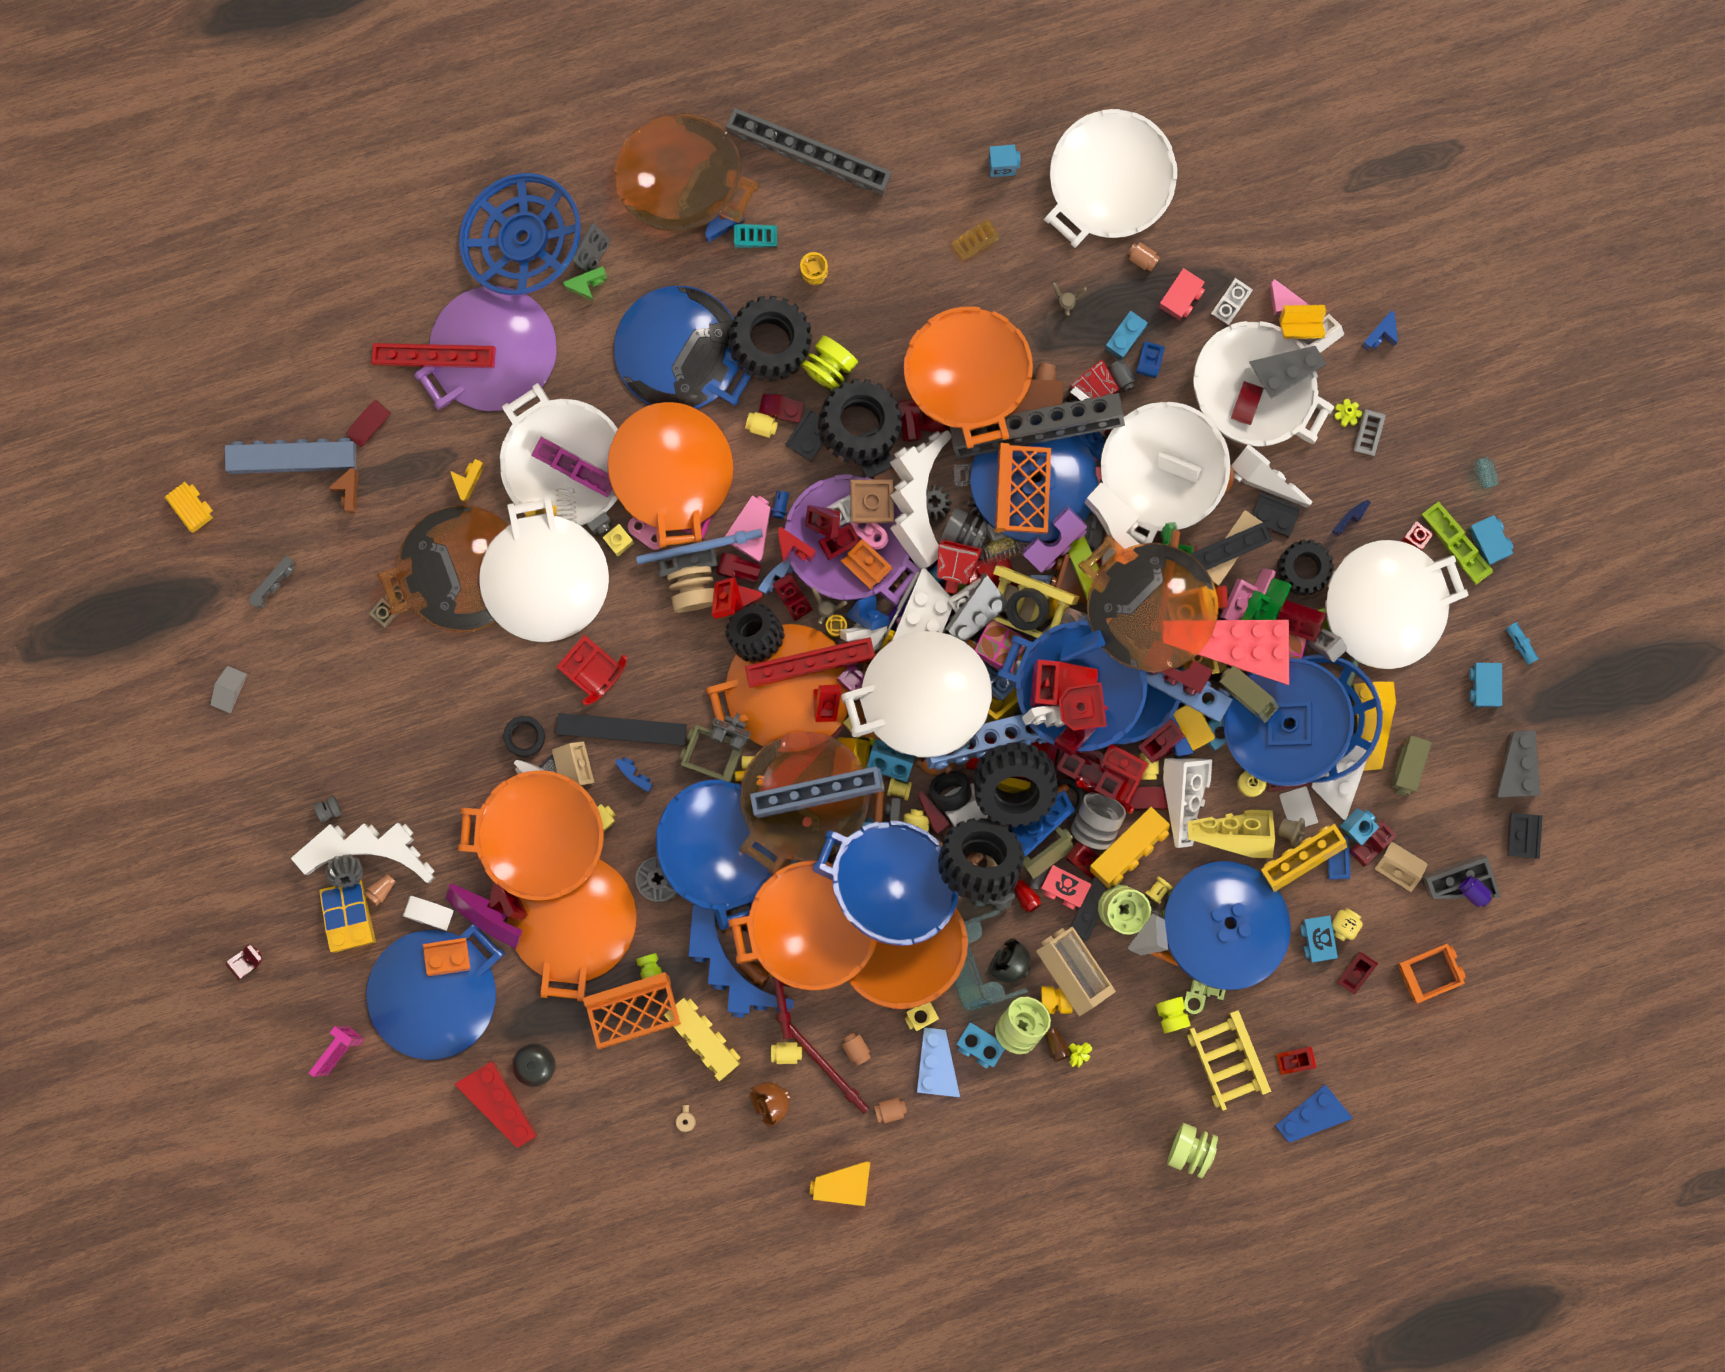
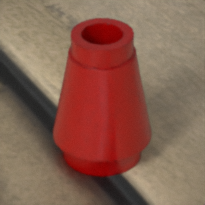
(1027, 897)

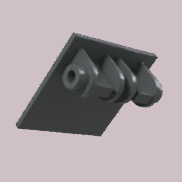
(591, 249)

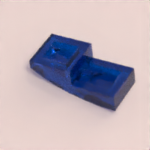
(1354, 514)

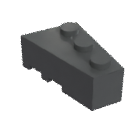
(1446, 881)

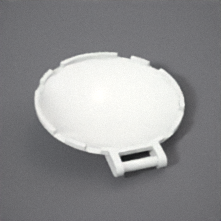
(1111, 175)
(1224, 368)
(570, 425)
(1153, 493)
(543, 575)
(1390, 603)
(923, 695)

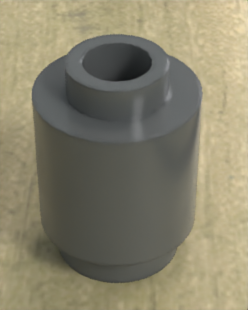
(1122, 375)

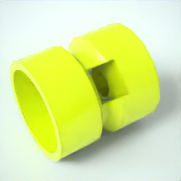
(1173, 1015)

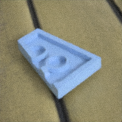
(936, 1065)

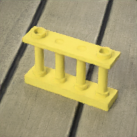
(1064, 598)
(1243, 1043)

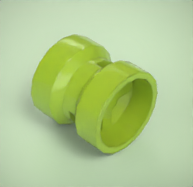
(648, 966)

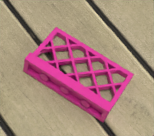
(343, 1039)

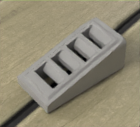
(1381, 418)
(1328, 645)

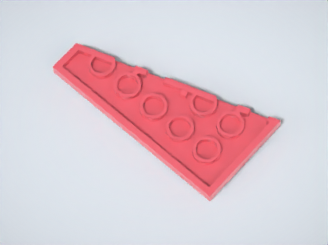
(1252, 647)

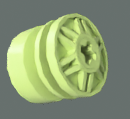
(1135, 912)
(1022, 1025)
(1192, 1150)

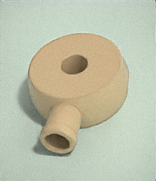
(685, 1115)

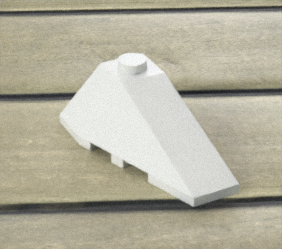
(1184, 789)

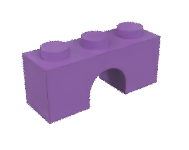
(1043, 554)

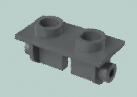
(1094, 532)

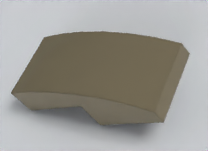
(381, 610)

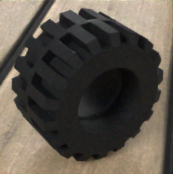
(1318, 554)
(764, 641)

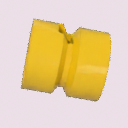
(814, 268)
(1055, 1000)

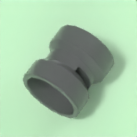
(327, 809)

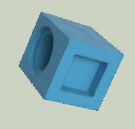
(1351, 826)

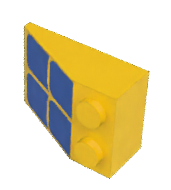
(346, 917)

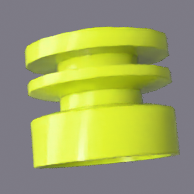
(829, 363)

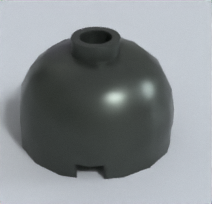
(1011, 963)
(533, 1065)

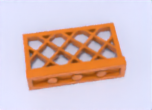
(1004, 488)
(631, 992)

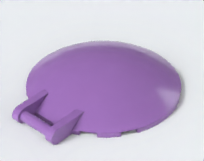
(522, 342)
(832, 576)

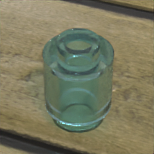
(1486, 473)

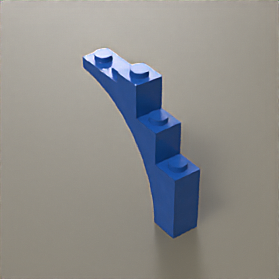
(706, 944)

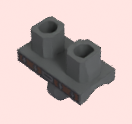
(738, 735)

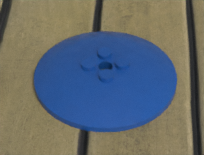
(1071, 483)
(1309, 749)
(1204, 944)

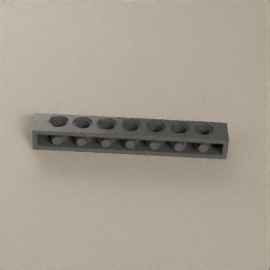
(808, 152)
(1049, 428)

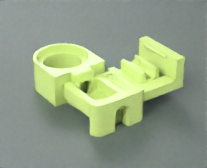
(1197, 991)

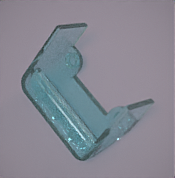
(969, 984)

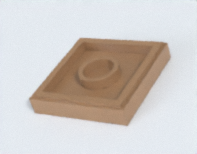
(871, 501)

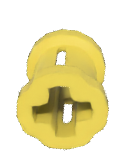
(899, 789)
(1158, 890)

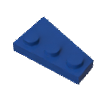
(1036, 832)
(1313, 1115)

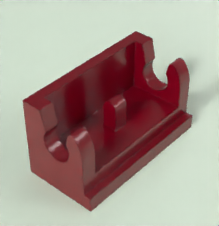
(1302, 620)

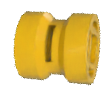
(833, 628)

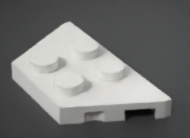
(927, 607)
(1341, 792)

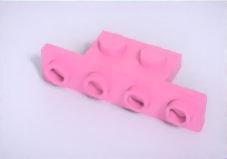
(1242, 592)

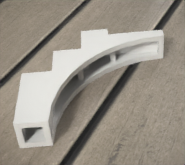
(1113, 515)
(913, 525)
(362, 842)

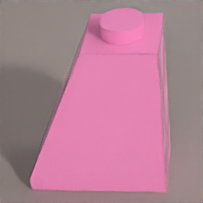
(753, 517)

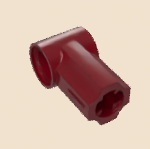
(910, 420)
(733, 566)

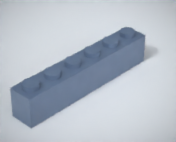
(290, 456)
(817, 792)

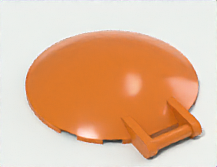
(969, 370)
(670, 469)
(784, 705)
(536, 835)
(802, 931)
(579, 932)
(917, 972)

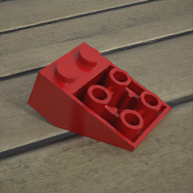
(1054, 677)

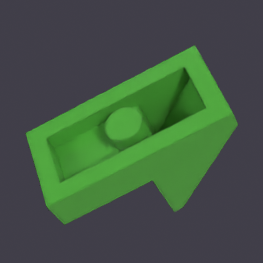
(579, 284)

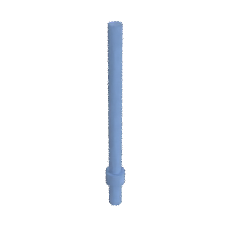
(739, 537)

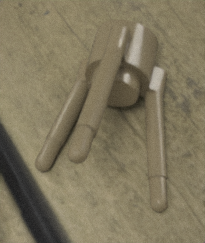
(1067, 300)
(826, 608)

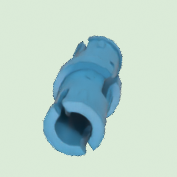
(1522, 643)

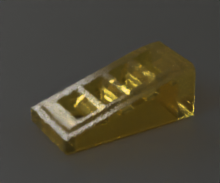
(971, 233)

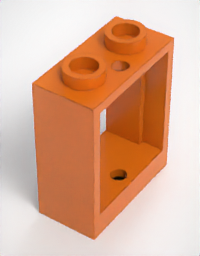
(1411, 982)

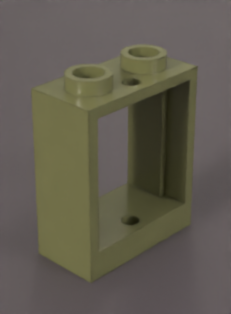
(1248, 693)
(686, 755)
(1410, 765)
(1049, 855)

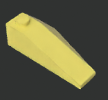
(1244, 834)

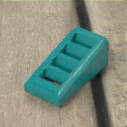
(738, 228)

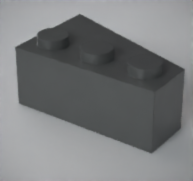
(1287, 369)
(1520, 767)

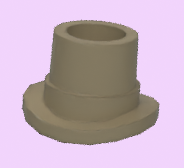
(1293, 831)

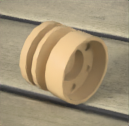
(691, 584)

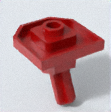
(1083, 707)

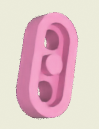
(870, 533)
(643, 535)

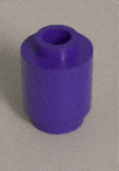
(1475, 891)

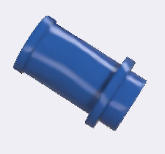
(780, 504)

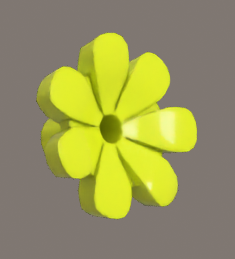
(1347, 416)
(1079, 1054)

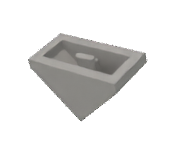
(228, 689)
(1151, 937)

